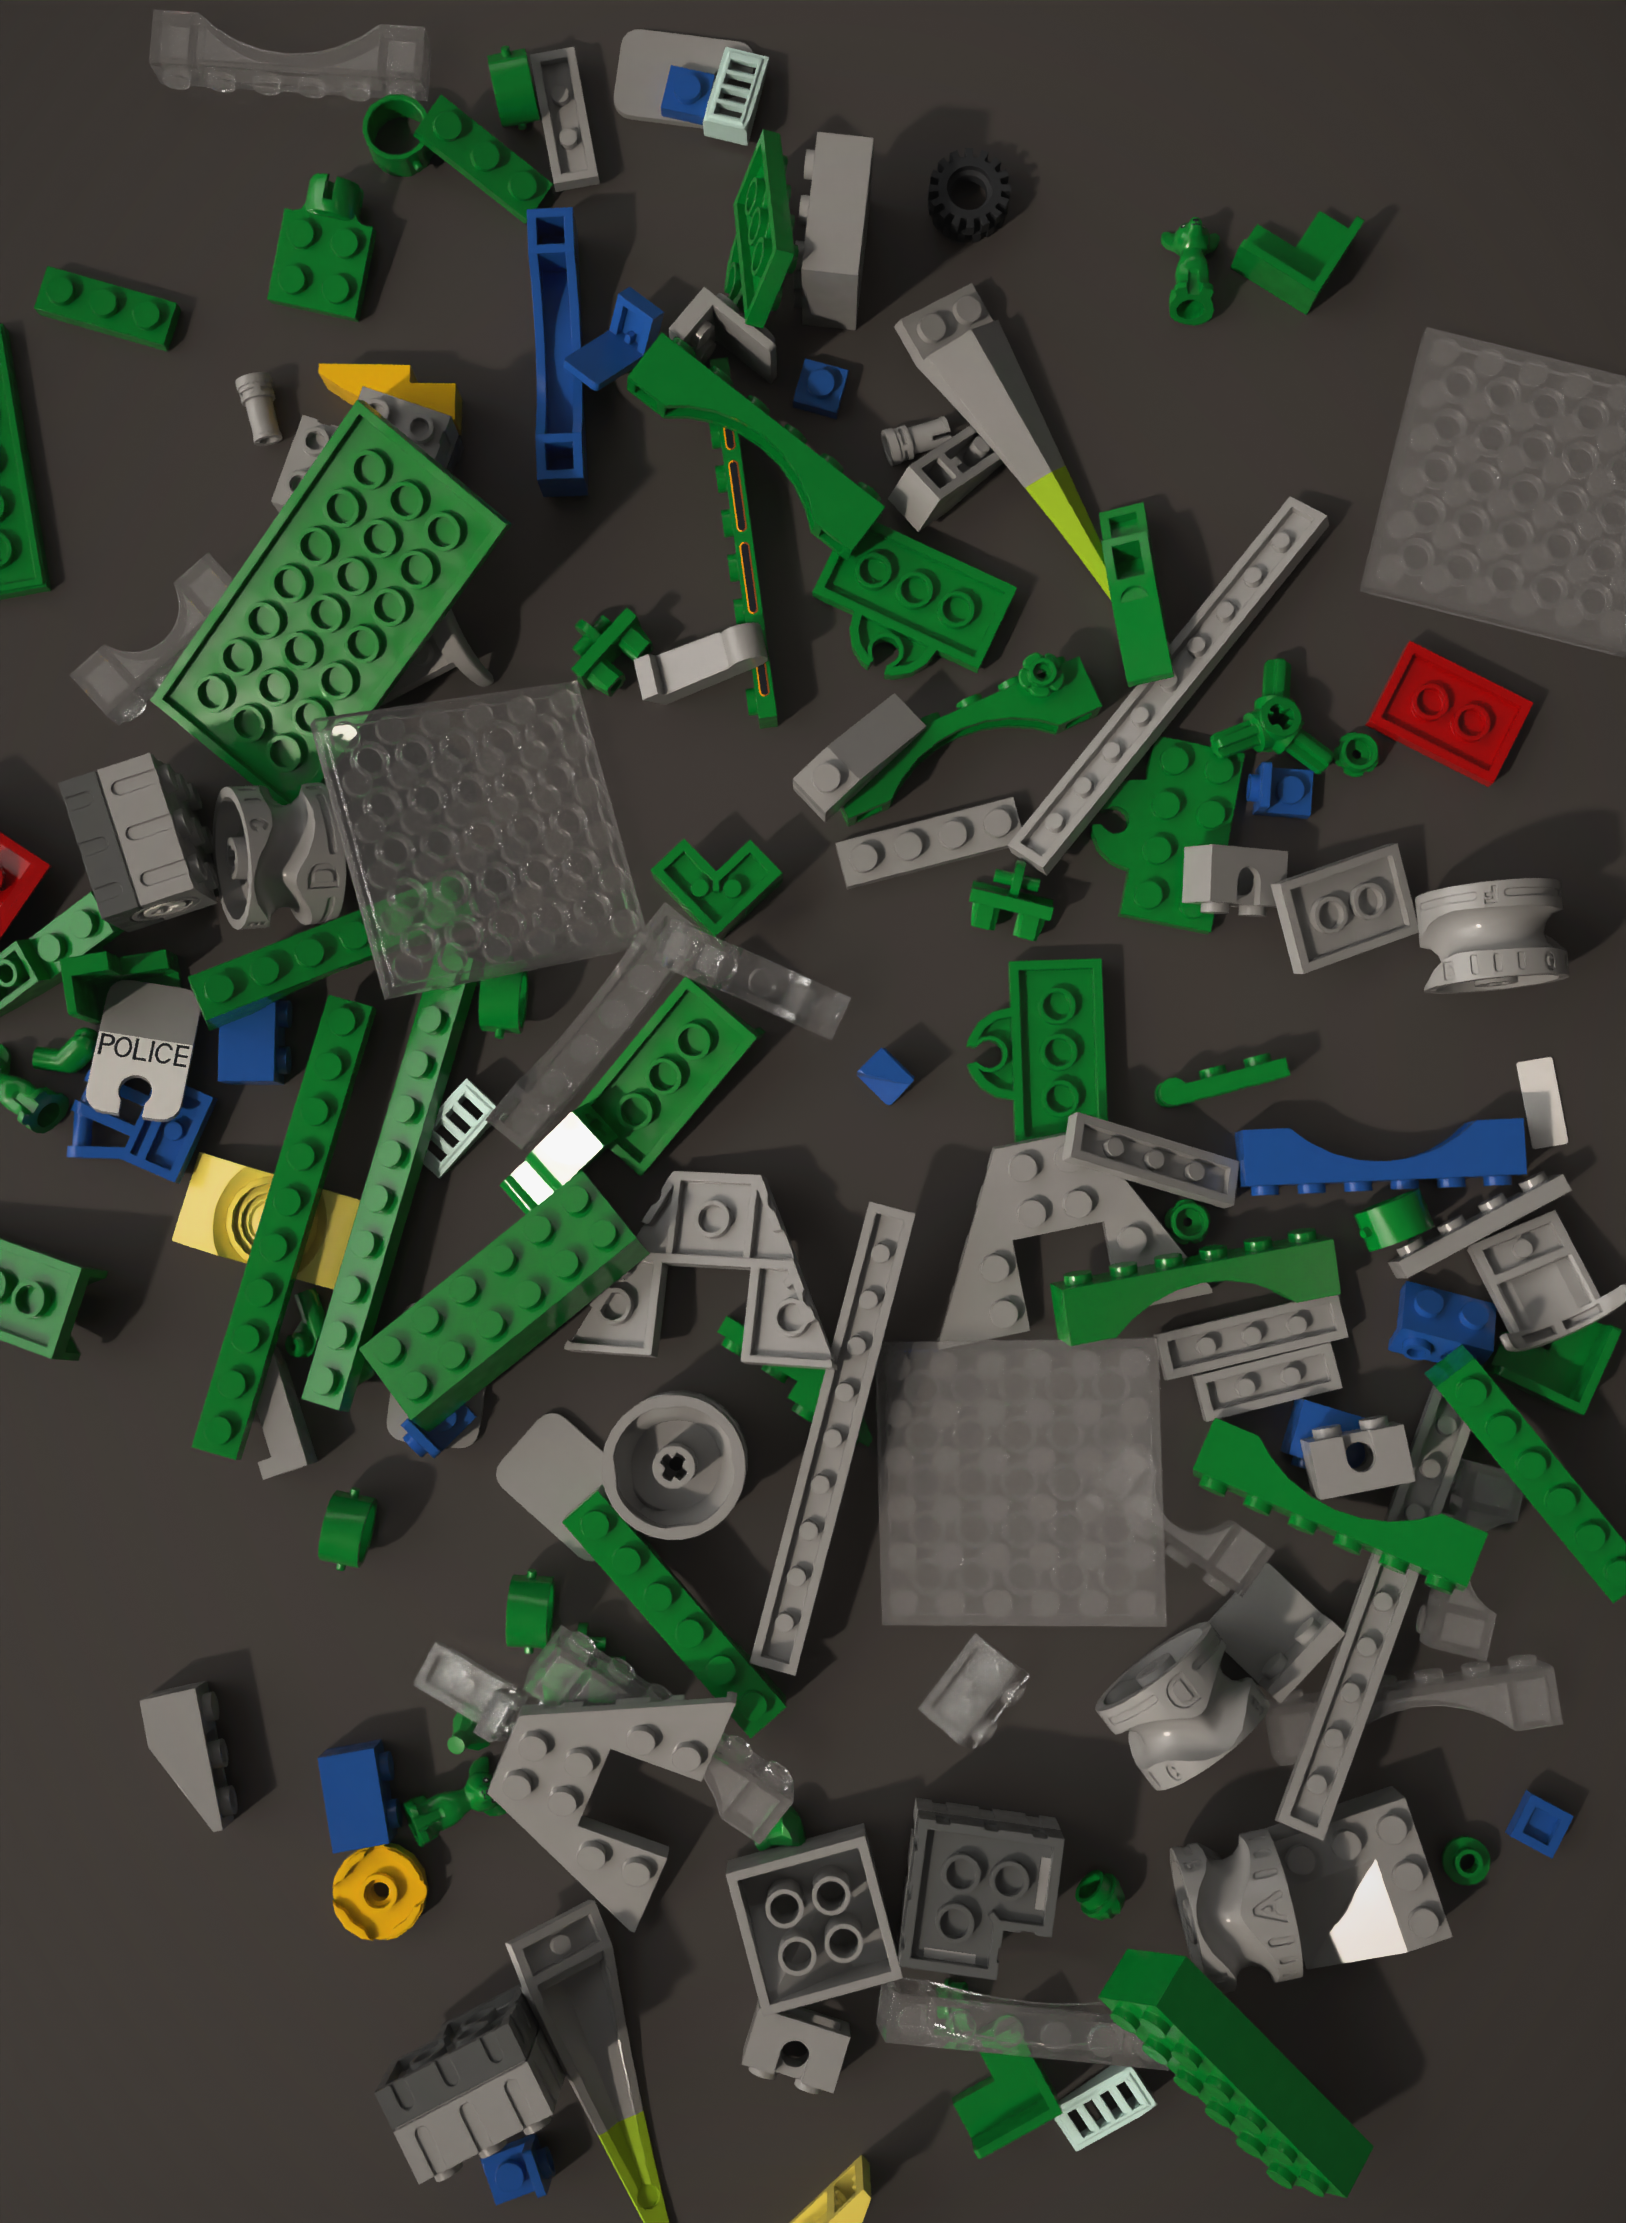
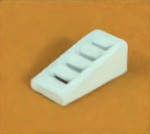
(729, 127)
(465, 1090)
(1127, 2110)

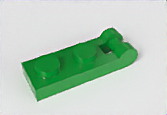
(1218, 1081)

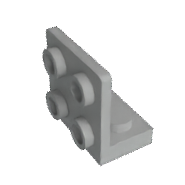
(718, 319)
(1275, 1633)

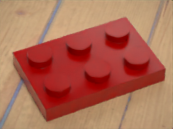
(1449, 714)

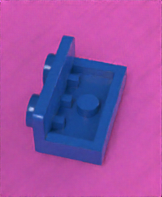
(1439, 1321)

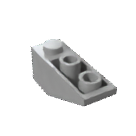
(187, 1745)

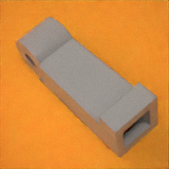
(700, 663)
(283, 1422)

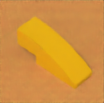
(396, 381)

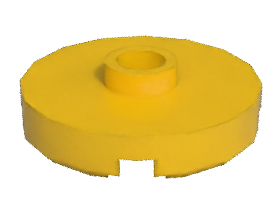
(365, 1911)

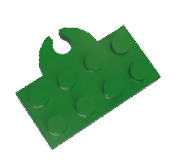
(764, 234)
(914, 601)
(1179, 805)
(1048, 1045)

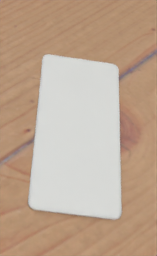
(1542, 1102)

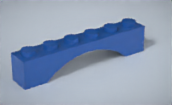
(558, 333)
(1475, 1150)

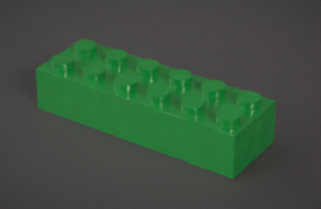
(503, 1302)
(1235, 2072)

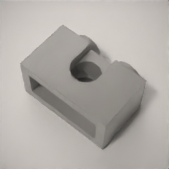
(1232, 877)
(1385, 1460)
(821, 2034)

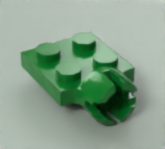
(324, 251)

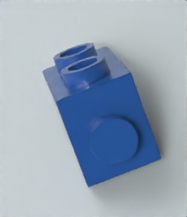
(618, 350)

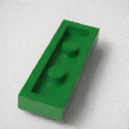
(482, 158)
(107, 308)

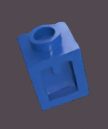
(1280, 791)
(441, 1436)
(519, 2169)

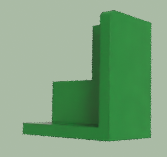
(1297, 272)
(718, 897)
(91, 975)
(1563, 1371)
(1007, 2103)

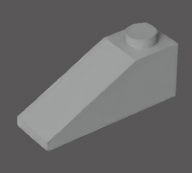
(943, 478)
(857, 757)

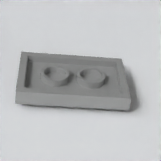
(1345, 908)

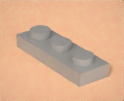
(564, 119)
(1267, 1381)

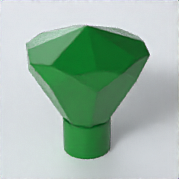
(463, 1736)
(787, 1832)

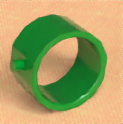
(513, 87)
(377, 115)
(504, 1004)
(1394, 1220)
(347, 1529)
(530, 1611)

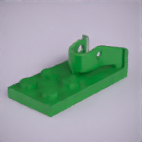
(669, 1072)
(41, 1299)

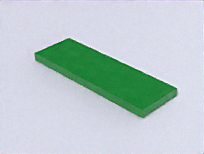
(21, 540)

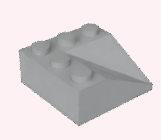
(836, 230)
(1364, 1885)
(813, 1920)

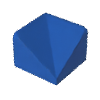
(885, 1076)

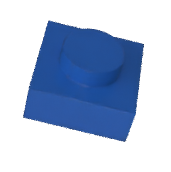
(687, 94)
(820, 388)
(1539, 1824)

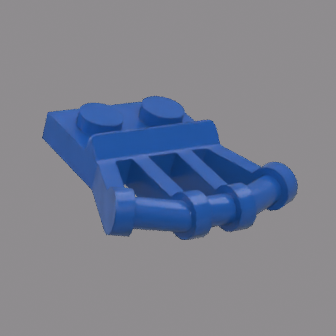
(152, 1145)

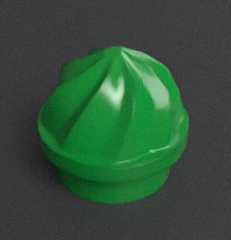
(1100, 1895)

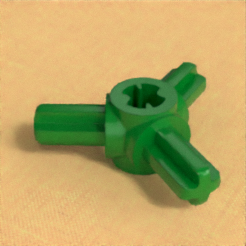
(1273, 724)

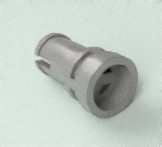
(258, 397)
(904, 442)

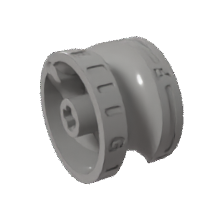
(277, 856)
(1491, 935)
(655, 1495)
(1182, 1707)
(1237, 1910)

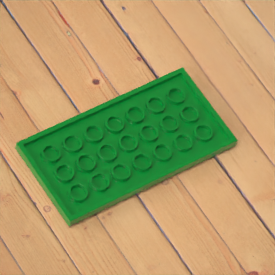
(330, 603)

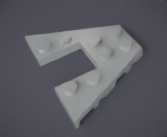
(1034, 1194)
(720, 1225)
(555, 1766)

